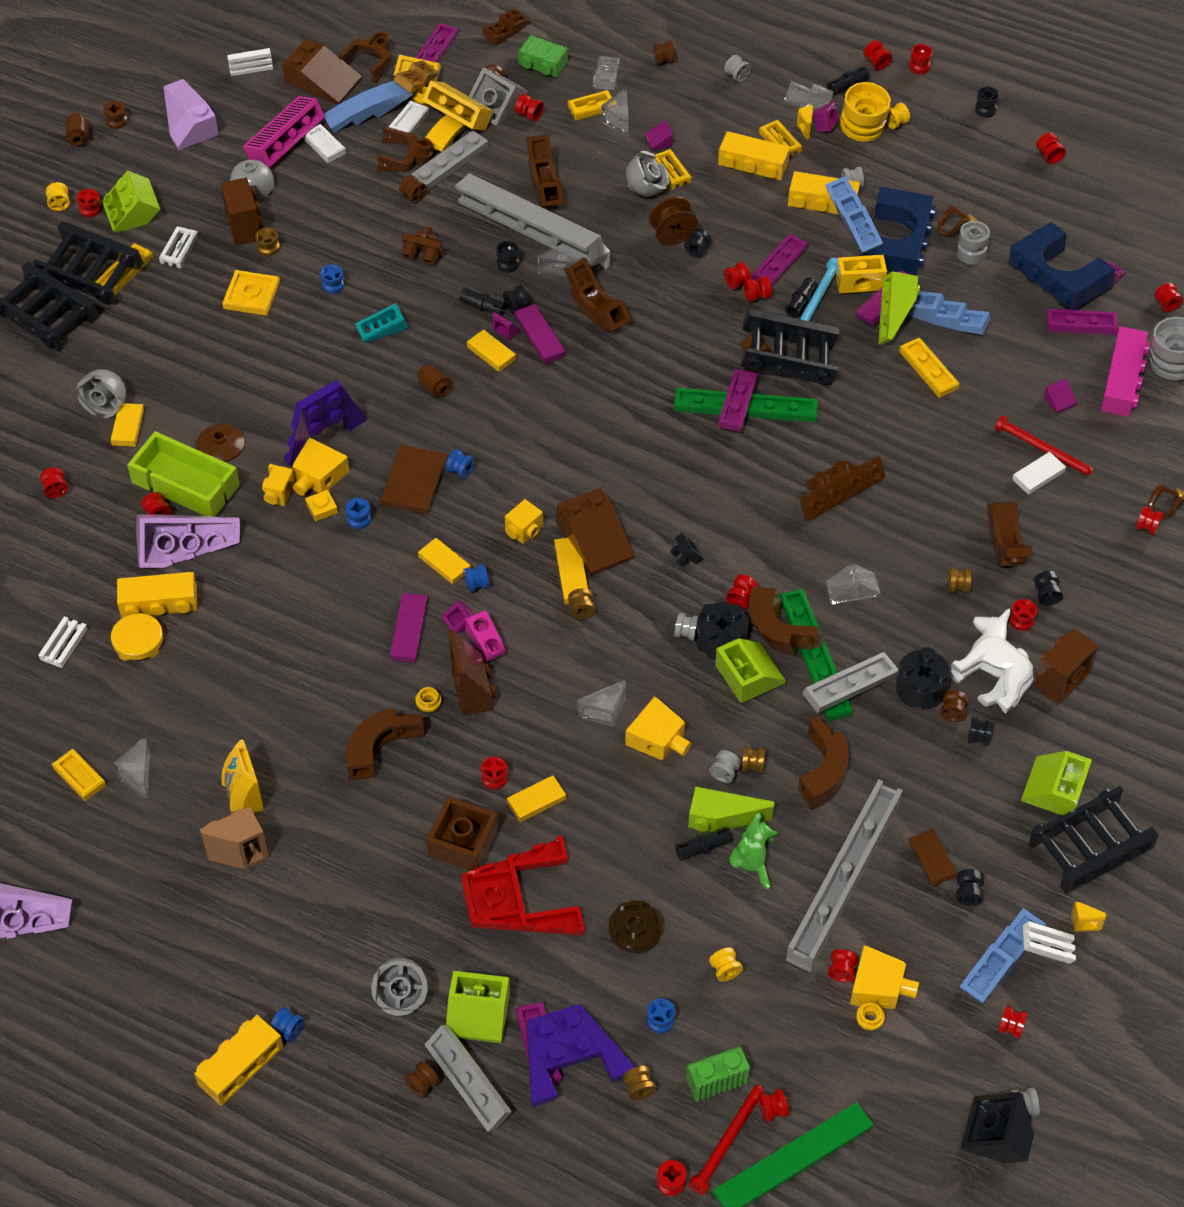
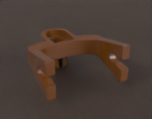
(377, 45)
(417, 153)

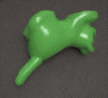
(751, 850)

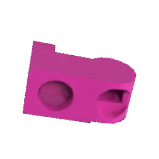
(484, 636)

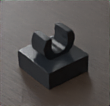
(688, 549)

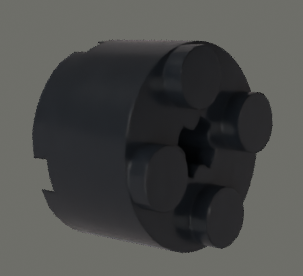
(719, 625)
(922, 678)

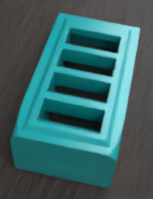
(392, 327)

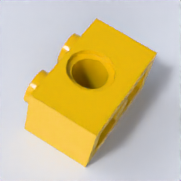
(860, 273)

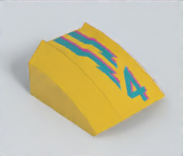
(241, 780)

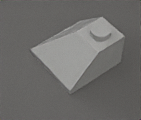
(497, 94)

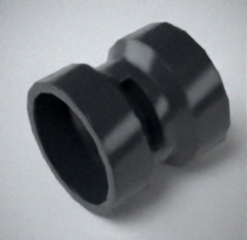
(987, 102)
(507, 256)
(1049, 591)
(969, 888)

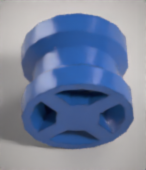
(332, 278)
(460, 463)
(354, 517)
(476, 578)
(663, 1009)
(287, 1024)

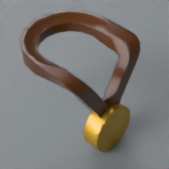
(966, 218)
(1158, 491)

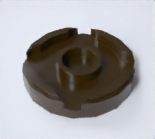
(635, 927)

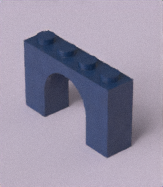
(912, 211)
(1068, 287)

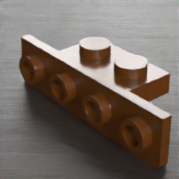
(839, 484)

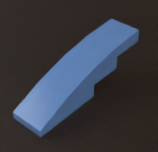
(362, 106)
(854, 215)
(949, 314)
(999, 959)

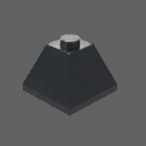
(999, 1128)

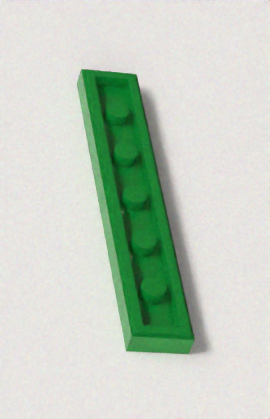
(760, 406)
(817, 660)
(794, 1158)

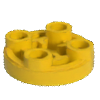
(137, 637)

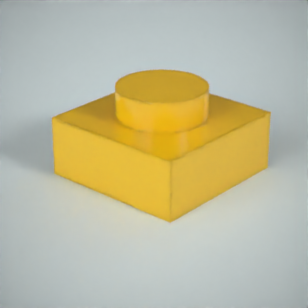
(321, 505)

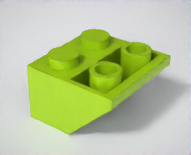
(130, 202)
(747, 669)
(1056, 781)
(478, 1006)

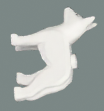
(998, 658)

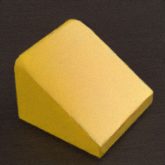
(804, 120)
(1087, 918)

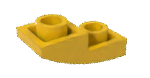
(444, 132)

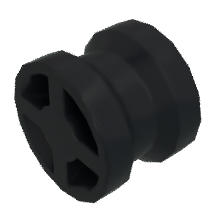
(698, 243)
(516, 298)
(980, 731)

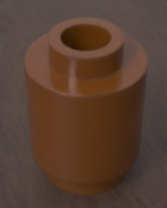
(76, 129)
(434, 380)

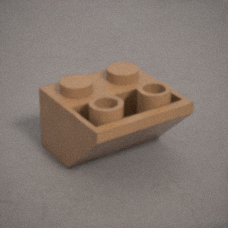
(235, 840)

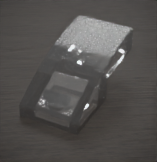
(606, 72)
(804, 96)

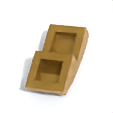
(416, 77)

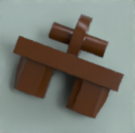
(422, 242)

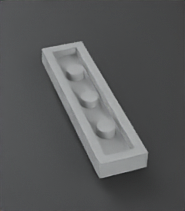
(451, 159)
(850, 682)
(468, 1078)

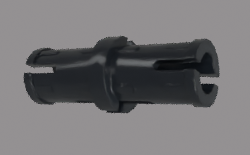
(848, 79)
(801, 297)
(482, 301)
(702, 843)

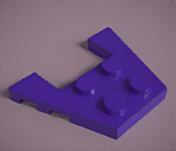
(319, 411)
(566, 1040)

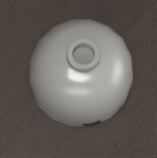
(257, 175)
(646, 175)
(102, 392)
(399, 986)

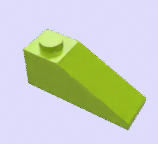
(898, 297)
(719, 809)

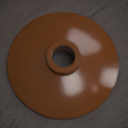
(221, 442)

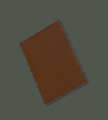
(414, 479)

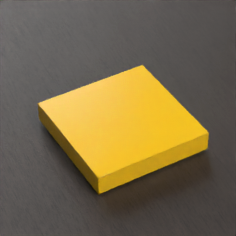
(251, 292)

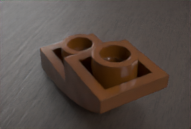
(507, 26)
(932, 857)

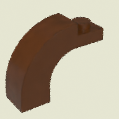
(542, 171)
(592, 300)
(1005, 534)
(782, 637)
(375, 733)
(825, 781)

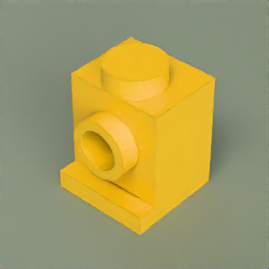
(278, 485)

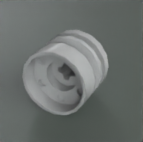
(1168, 349)

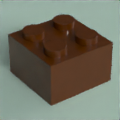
(241, 210)
(1065, 665)
(462, 834)

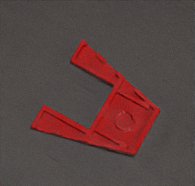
(496, 899)

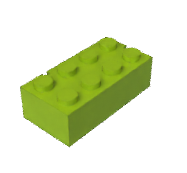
(183, 474)

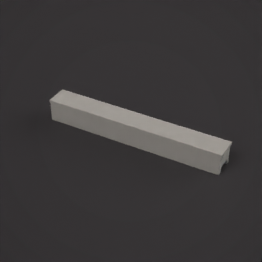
(529, 219)
(843, 877)

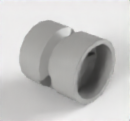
(973, 242)

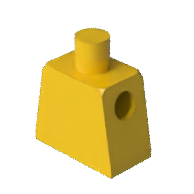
(318, 468)
(657, 731)
(881, 980)

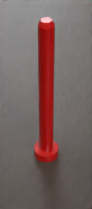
(1003, 424)
(699, 1182)

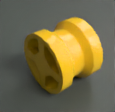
(898, 115)
(57, 196)
(725, 964)

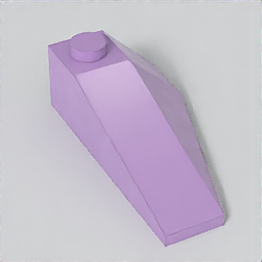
(188, 115)
(175, 538)
(31, 911)

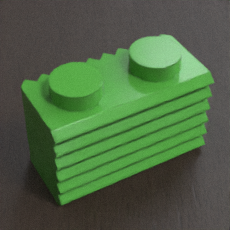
(543, 56)
(717, 1073)

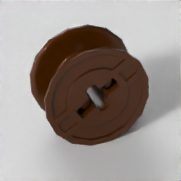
(673, 220)

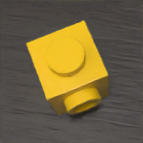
(524, 522)

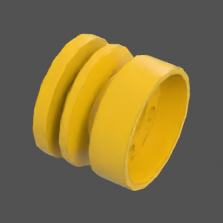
(865, 111)

